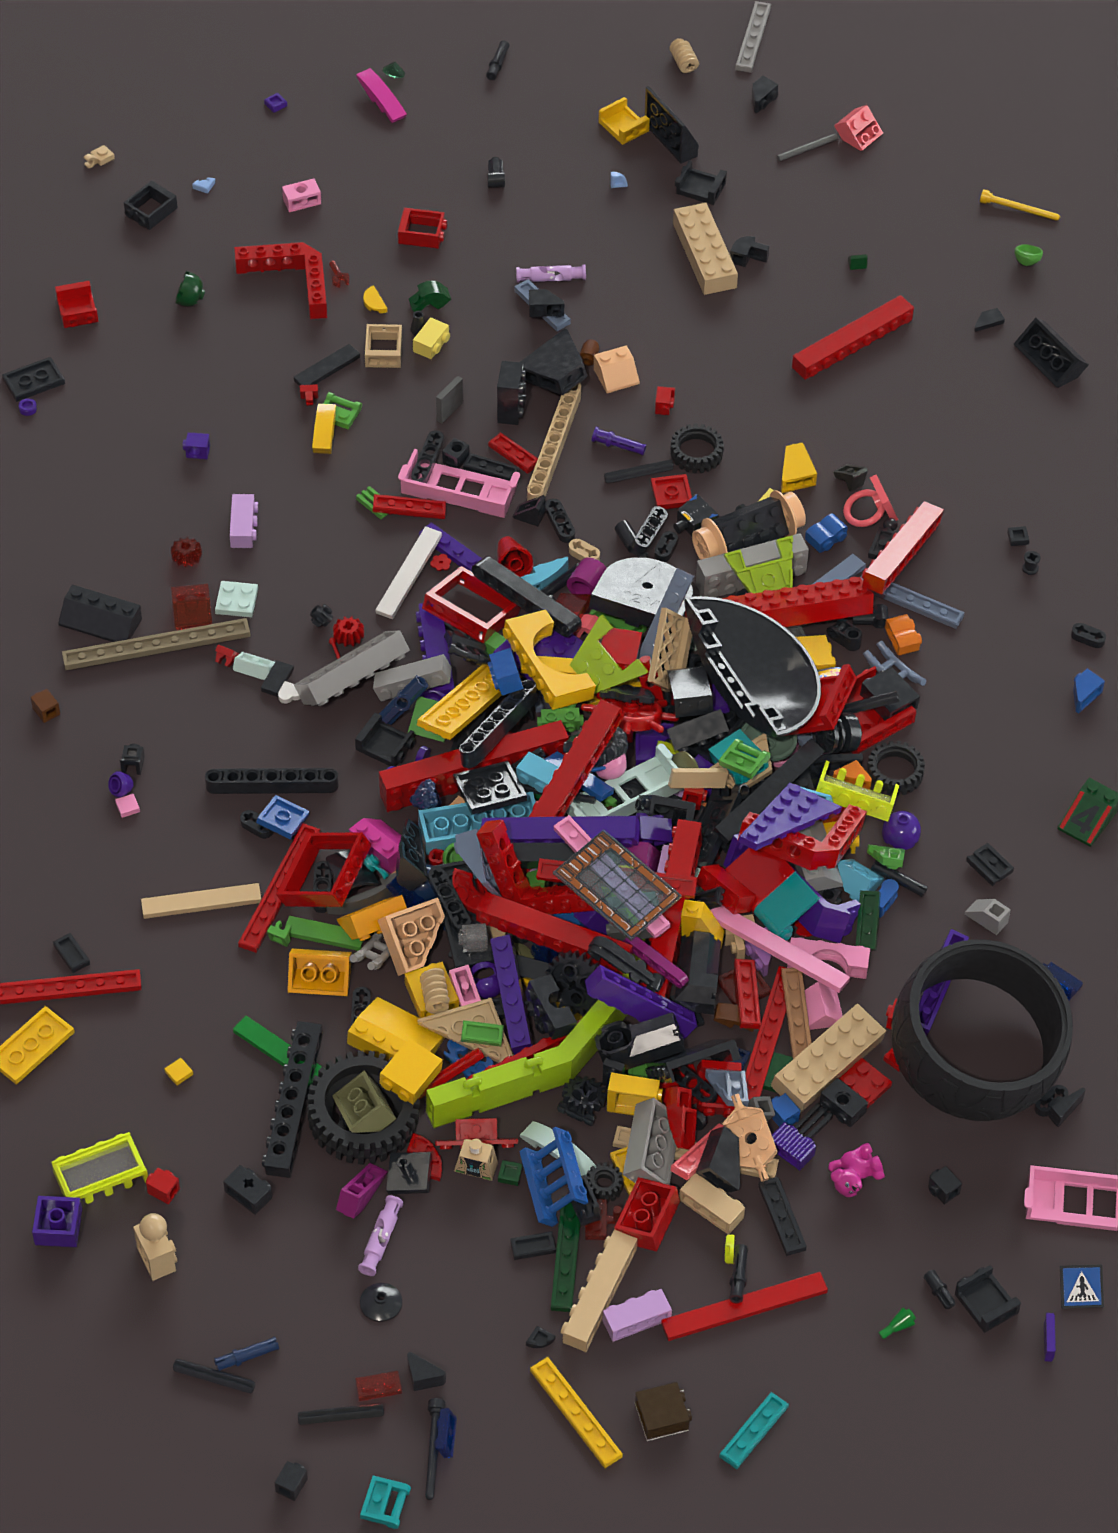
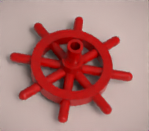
(638, 715)

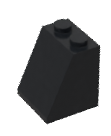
(689, 692)

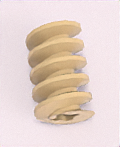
(684, 55)
(434, 990)

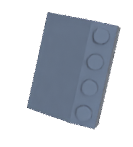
(471, 852)

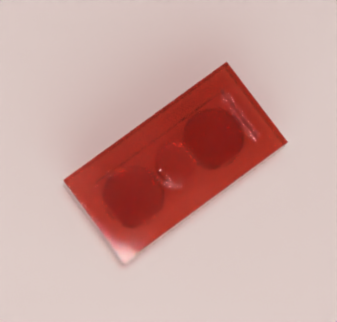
(378, 1385)

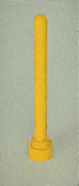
(987, 197)

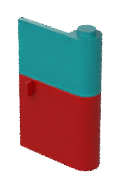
(778, 890)

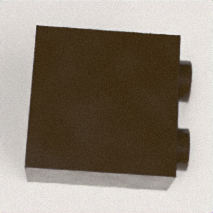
(662, 1411)

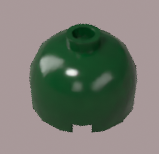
(190, 290)

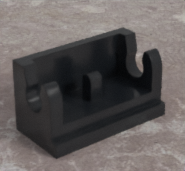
(590, 1212)

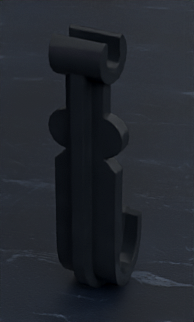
(625, 962)

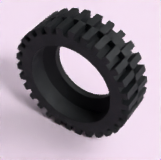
(348, 1143)

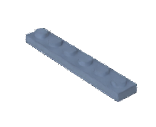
(672, 600)

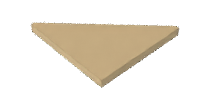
(450, 1026)

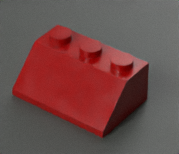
(648, 1212)

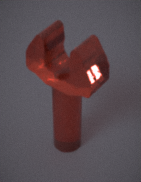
(338, 275)

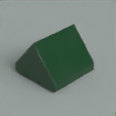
(858, 261)

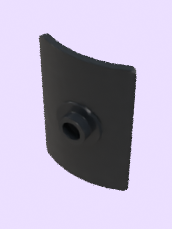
(364, 876)

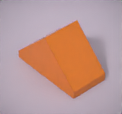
(853, 770)

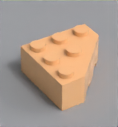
(412, 934)

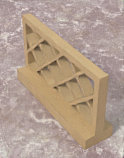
(677, 643)

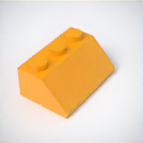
(365, 921)
(319, 972)

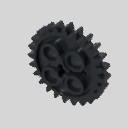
(583, 969)

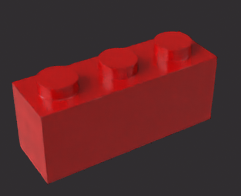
(736, 896)

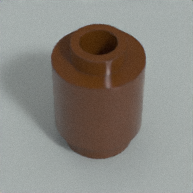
(588, 351)

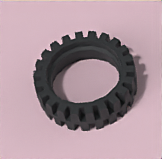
(692, 463)
(901, 751)

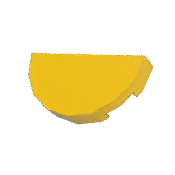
(373, 300)

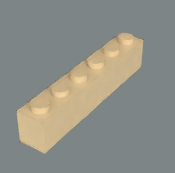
(599, 1290)

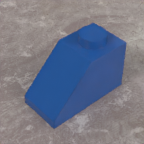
(1086, 689)

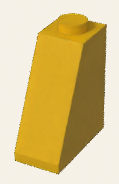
(797, 469)
(698, 917)

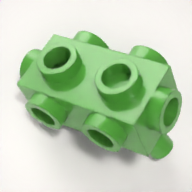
(568, 715)

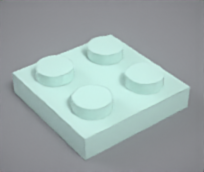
(236, 599)

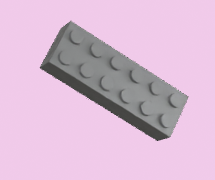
(717, 578)
(351, 668)

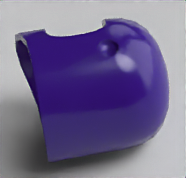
(488, 986)

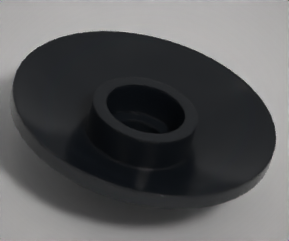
(384, 1309)

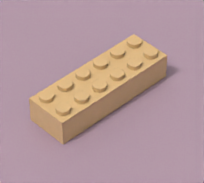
(705, 248)
(829, 1057)

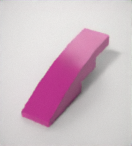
(381, 94)

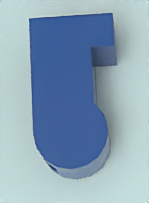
(888, 895)

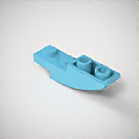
(546, 573)

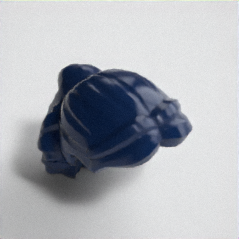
(426, 796)

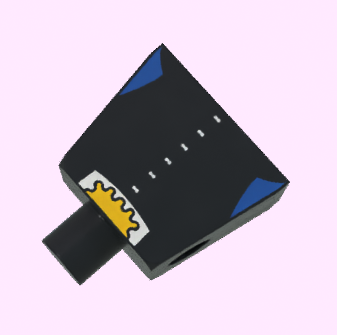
(692, 513)

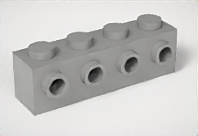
(434, 670)

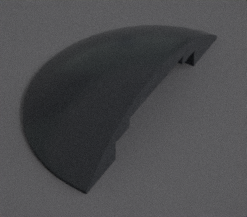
(754, 664)

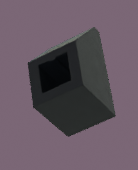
(763, 93)
(544, 304)

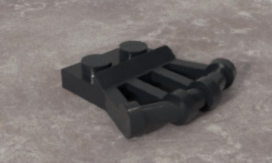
(466, 648)

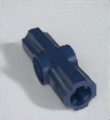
(410, 693)

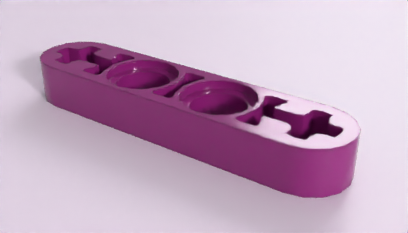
(658, 962)

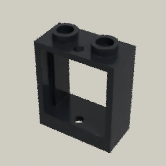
(149, 191)

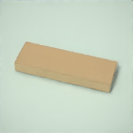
(698, 778)

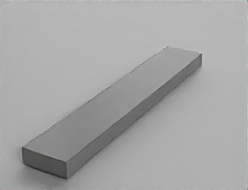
(753, 37)

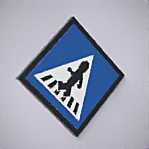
(1081, 1286)

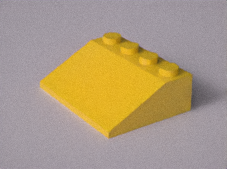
(387, 1028)

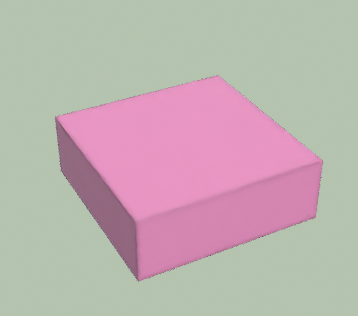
(127, 805)

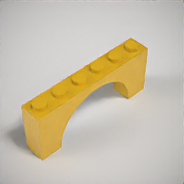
(557, 687)

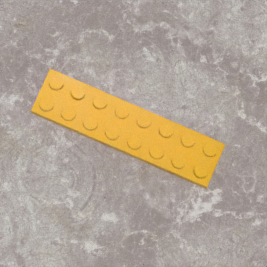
(461, 704)

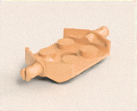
(744, 1122)

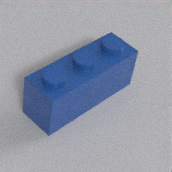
(504, 672)

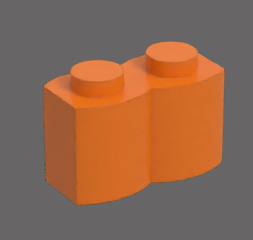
(903, 634)

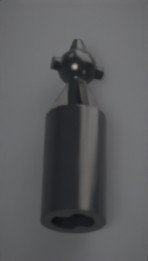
(627, 535)

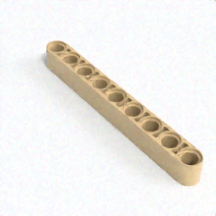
(554, 443)

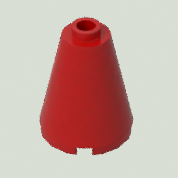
(514, 556)

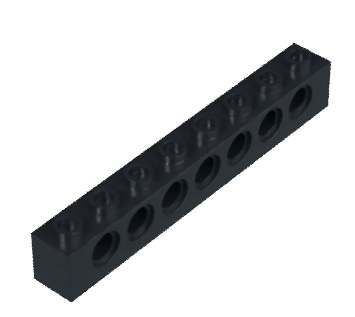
(283, 1164)

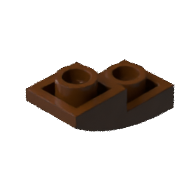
(728, 1015)

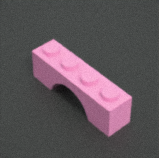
(851, 958)

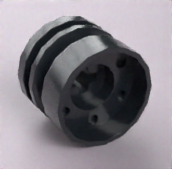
(843, 738)

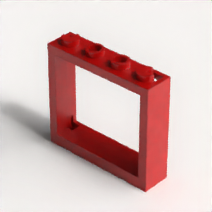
(461, 619)
(289, 890)

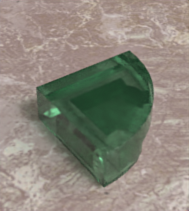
(394, 70)

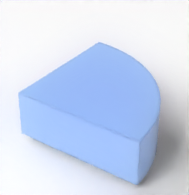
(617, 180)
(204, 185)

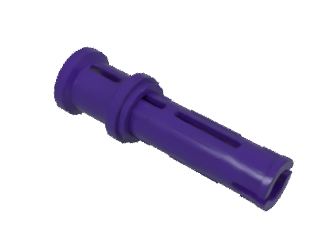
(610, 438)

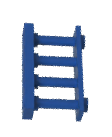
(537, 1182)

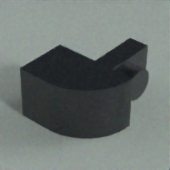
(747, 248)

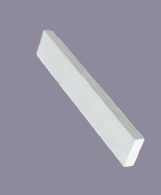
(408, 572)

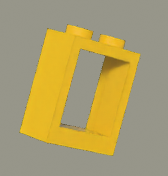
(628, 1090)

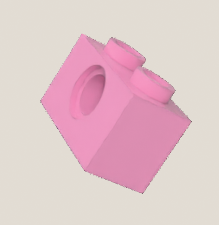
(301, 195)

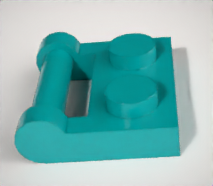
(378, 1498)

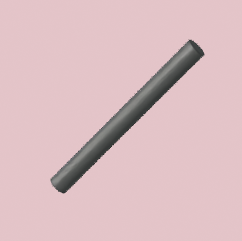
(807, 147)

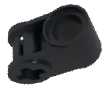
(846, 634)

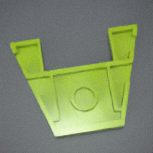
(768, 575)
(599, 664)

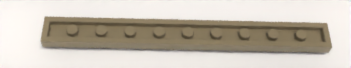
(156, 644)

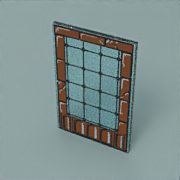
(617, 884)

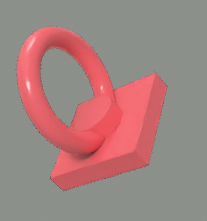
(880, 499)

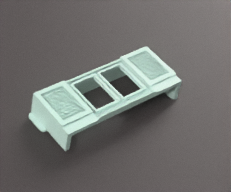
(652, 775)

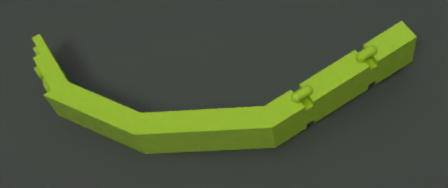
(522, 1076)

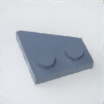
(728, 1084)

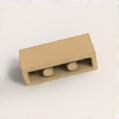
(712, 1203)

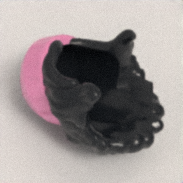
(614, 756)

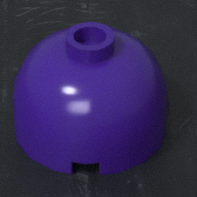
(901, 830)

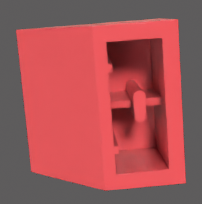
(859, 128)

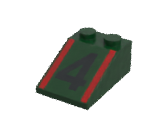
(1090, 812)

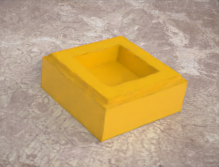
(178, 1071)

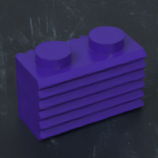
(793, 1146)

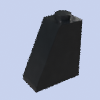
(721, 1160)

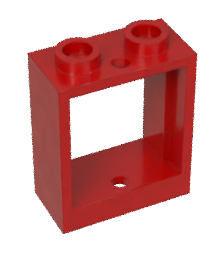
(421, 217)

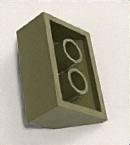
(364, 1105)

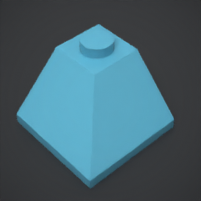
(857, 878)

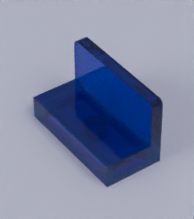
(1067, 981)

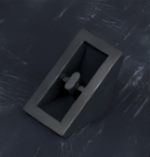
(531, 511)
(424, 1374)

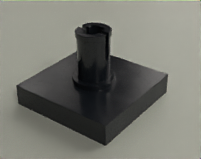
(409, 1173)

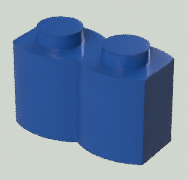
(826, 533)

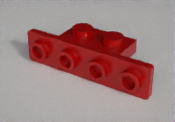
(477, 1128)

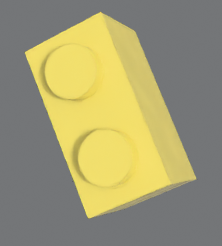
(431, 338)

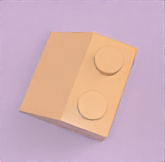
(616, 369)

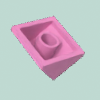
(822, 1006)

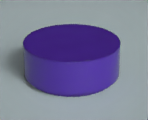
(27, 407)
(423, 752)

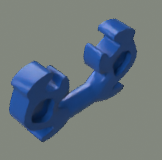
(452, 1056)

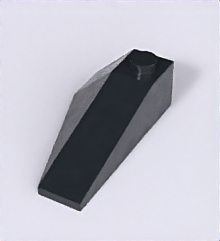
(411, 861)

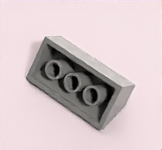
(822, 877)
(650, 1144)

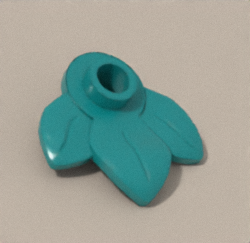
(372, 864)

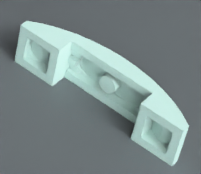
(541, 1135)

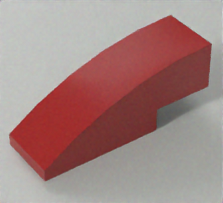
(681, 1116)

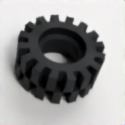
(609, 1173)

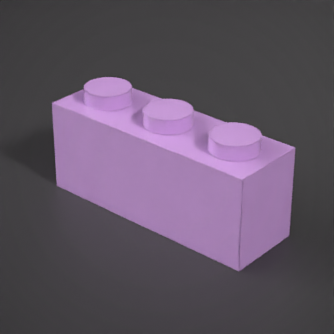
(243, 521)
(636, 1314)

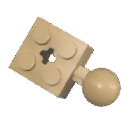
(154, 1246)

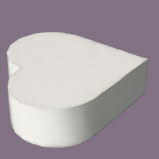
(288, 693)

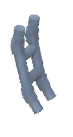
(892, 660)

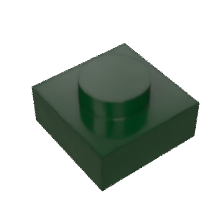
(510, 1173)

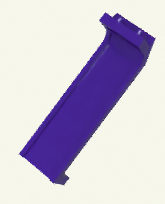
(821, 919)

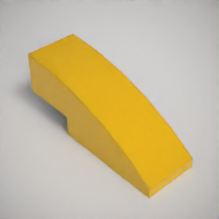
(324, 428)

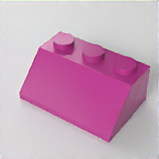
(383, 841)

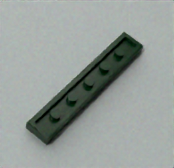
(565, 1260)

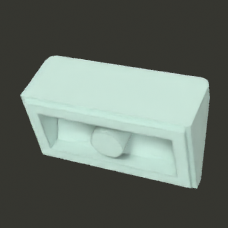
(252, 665)

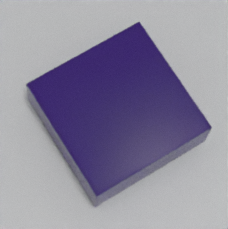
(275, 102)

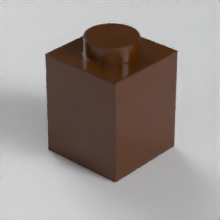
(45, 705)

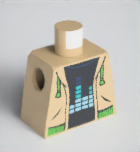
(477, 1159)

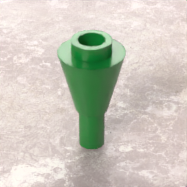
(903, 1320)

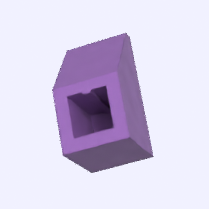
(762, 958)

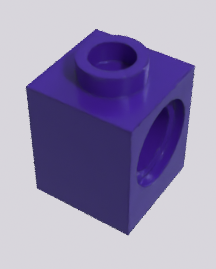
(197, 445)

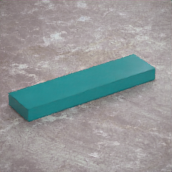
(753, 1430)

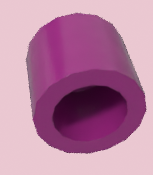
(586, 576)

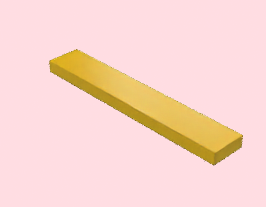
(576, 1412)

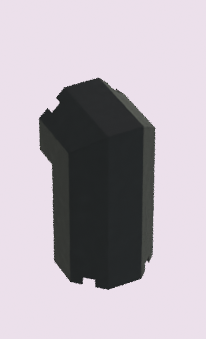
(700, 962)
(640, 1042)

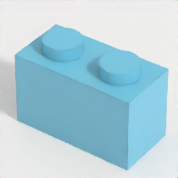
(535, 771)

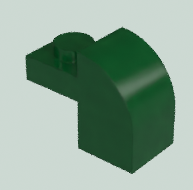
(430, 293)

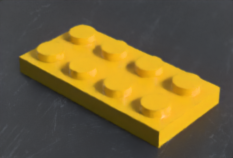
(33, 1044)

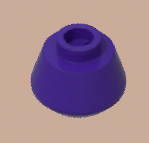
(120, 784)

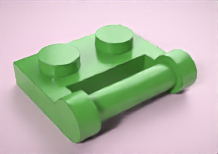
(343, 417)
(741, 762)

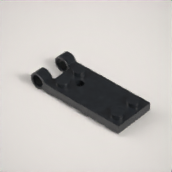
(716, 811)

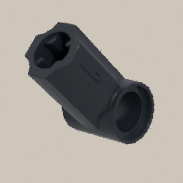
(496, 176)
(878, 618)

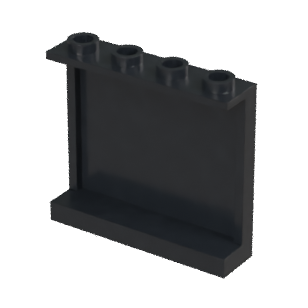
(717, 1050)

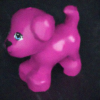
(856, 1166)

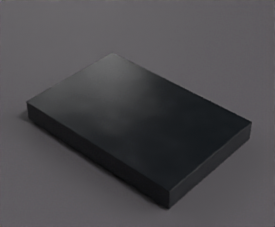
(33, 379)

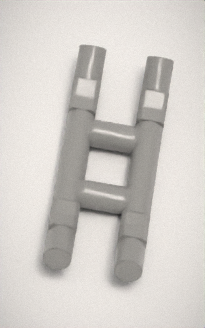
(377, 959)

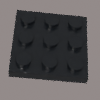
(489, 787)

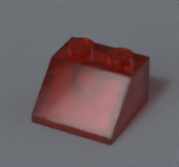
(191, 606)

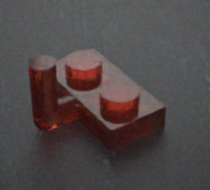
(597, 1229)

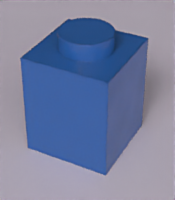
(785, 1110)

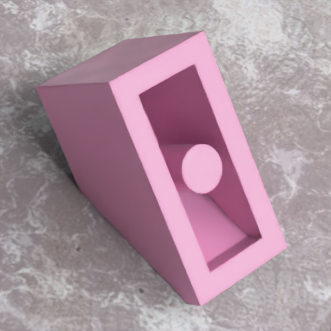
(464, 985)

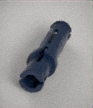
(246, 1353)

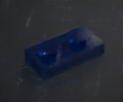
(410, 897)
(446, 1433)

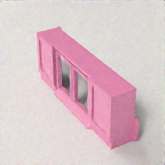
(493, 498)
(1046, 1196)

